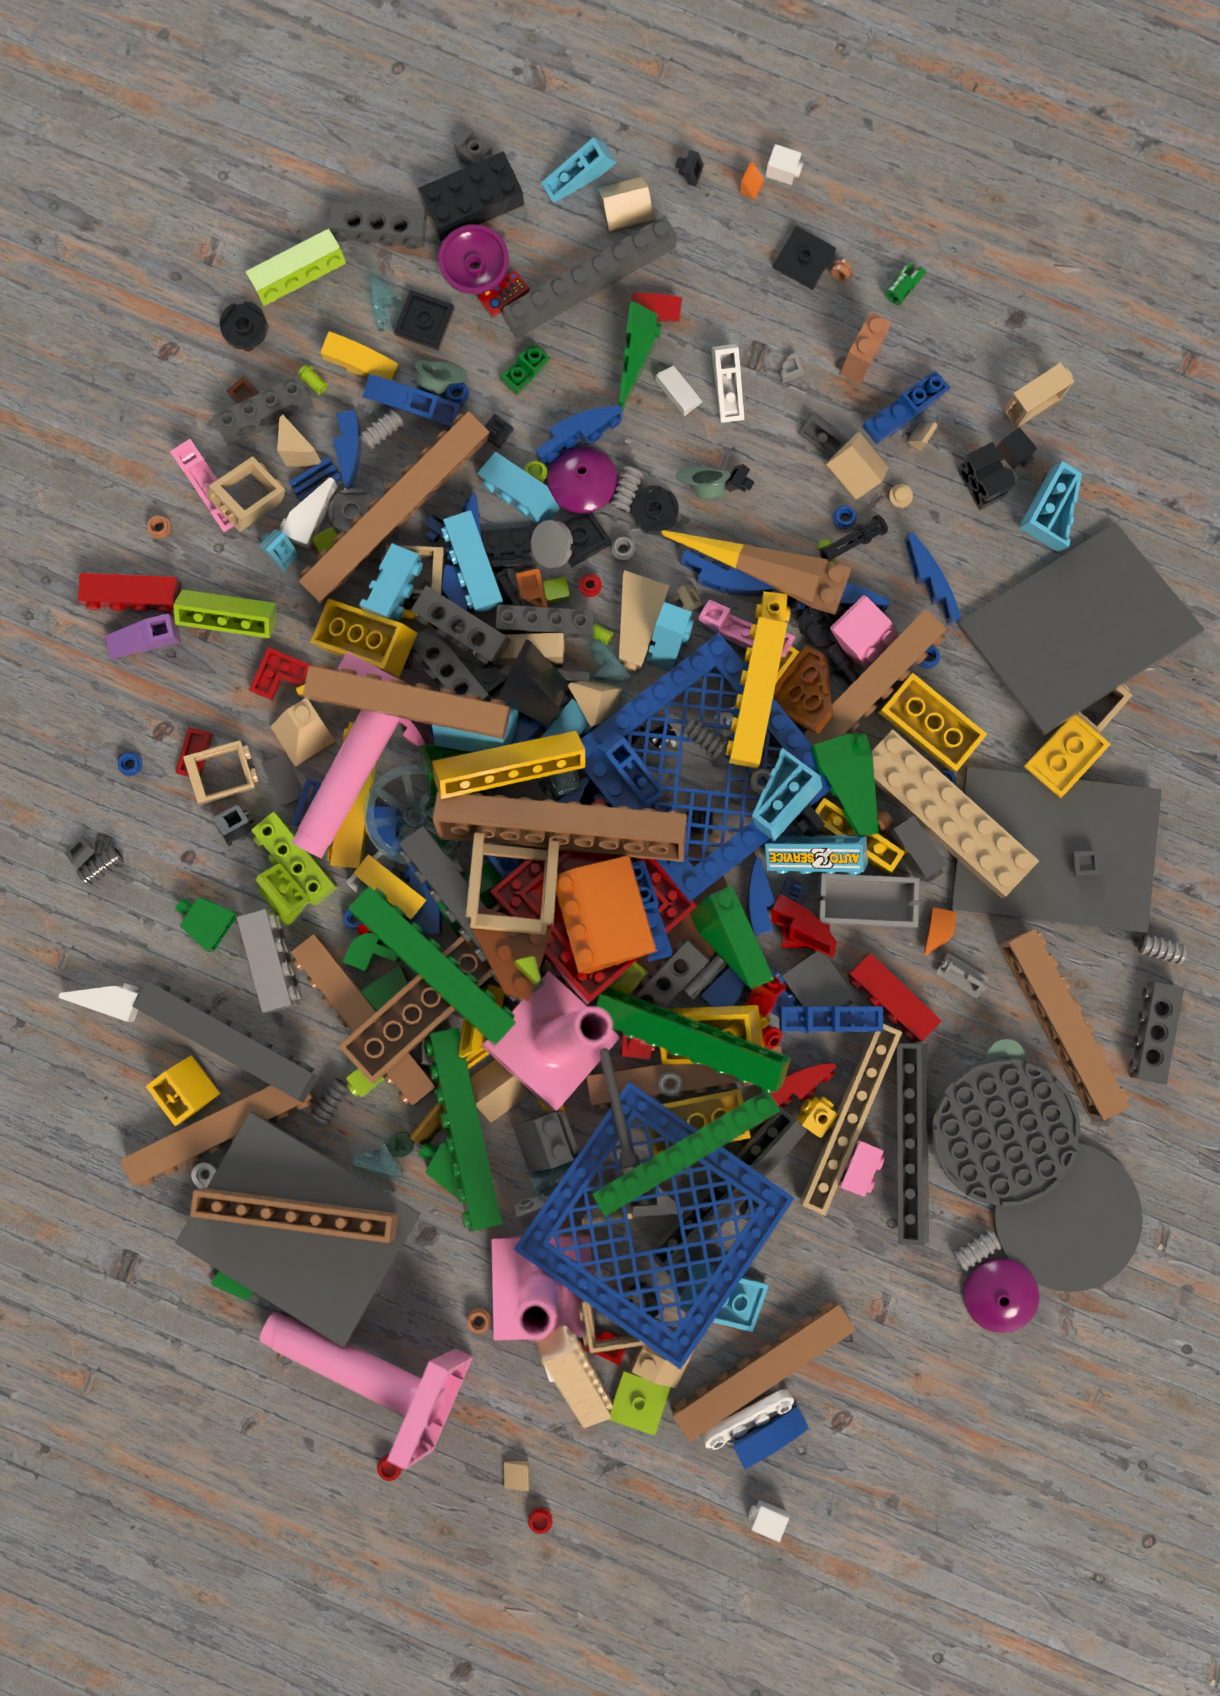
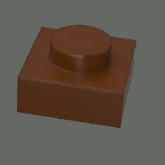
(242, 390)

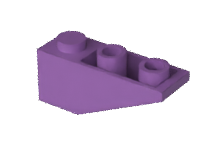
(143, 636)

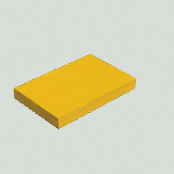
(1067, 755)

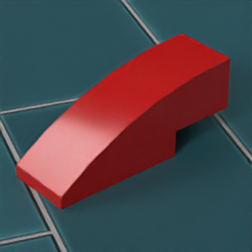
(803, 926)

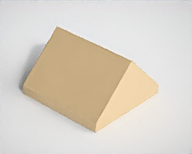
(626, 204)
(294, 447)
(857, 466)
(596, 700)
(496, 1090)

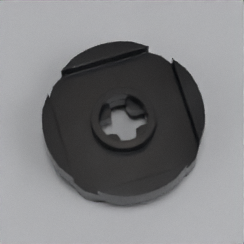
(243, 312)
(661, 498)
(812, 630)

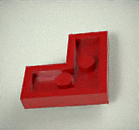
(275, 668)

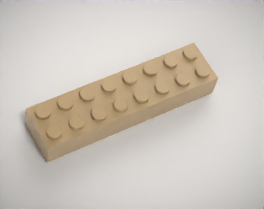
(950, 815)

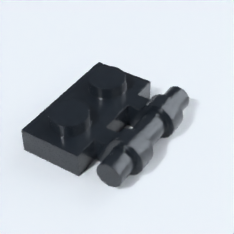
(508, 541)

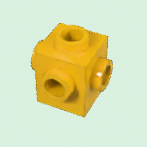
(773, 607)
(817, 1115)

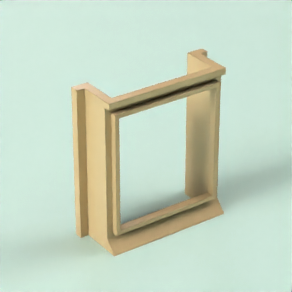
(505, 923)

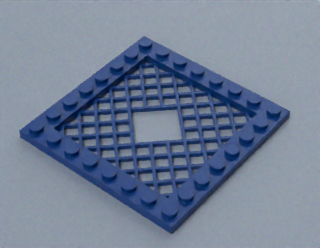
(718, 655)
(671, 1345)

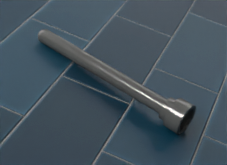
(628, 1156)

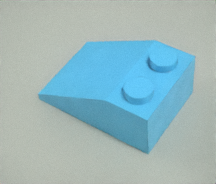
(741, 1307)

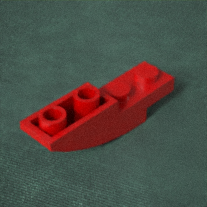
(802, 1083)

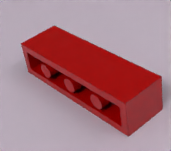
(128, 591)
(894, 997)

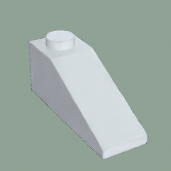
(728, 382)
(307, 517)
(110, 1000)

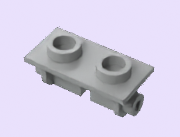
(962, 976)
(528, 1208)

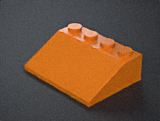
(604, 914)

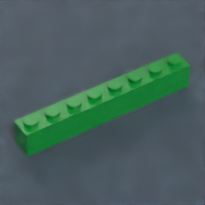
(432, 966)
(695, 1040)
(463, 1131)
(685, 1152)

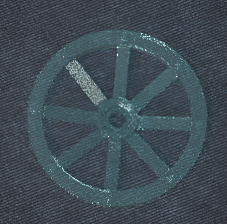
(412, 807)

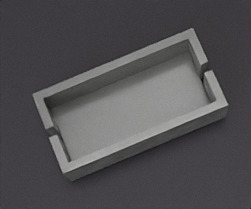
(867, 900)
(269, 961)

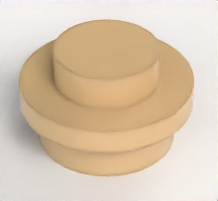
(900, 496)

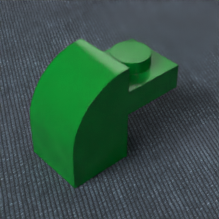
(363, 950)

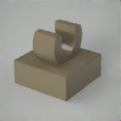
(689, 597)

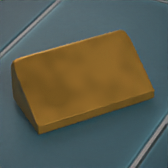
(428, 1127)

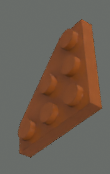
(806, 690)
(504, 948)

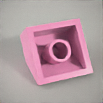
(864, 632)
(861, 1168)

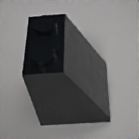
(534, 686)

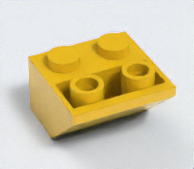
(183, 1090)

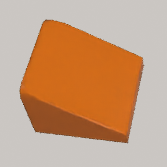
(751, 181)

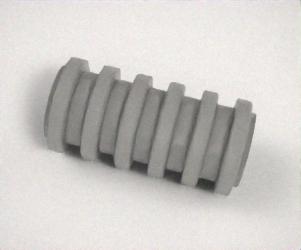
(382, 428)
(626, 489)
(1162, 949)
(977, 1250)

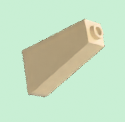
(639, 613)
(549, 644)

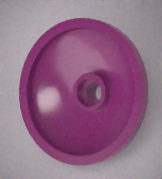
(473, 246)
(582, 491)
(996, 1280)

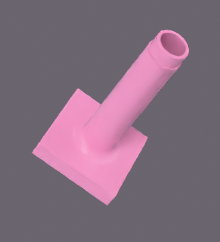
(348, 771)
(553, 1042)
(528, 1299)
(421, 1401)

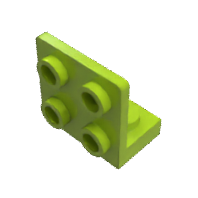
(282, 893)

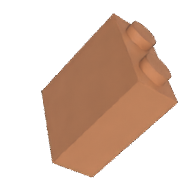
(865, 348)

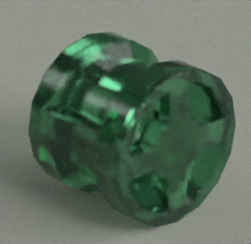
(403, 1142)

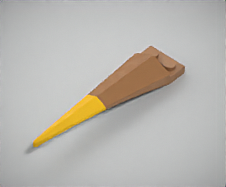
(799, 576)

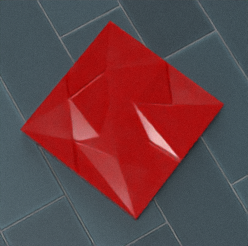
(521, 897)

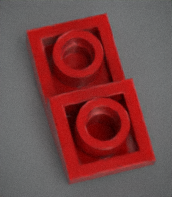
(666, 306)

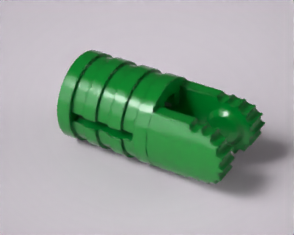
(904, 283)

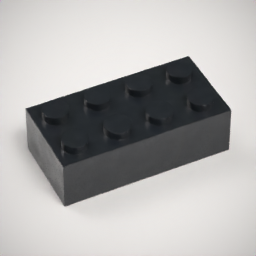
(471, 195)

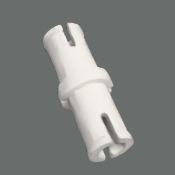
(705, 977)

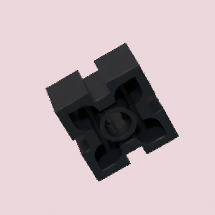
(986, 475)

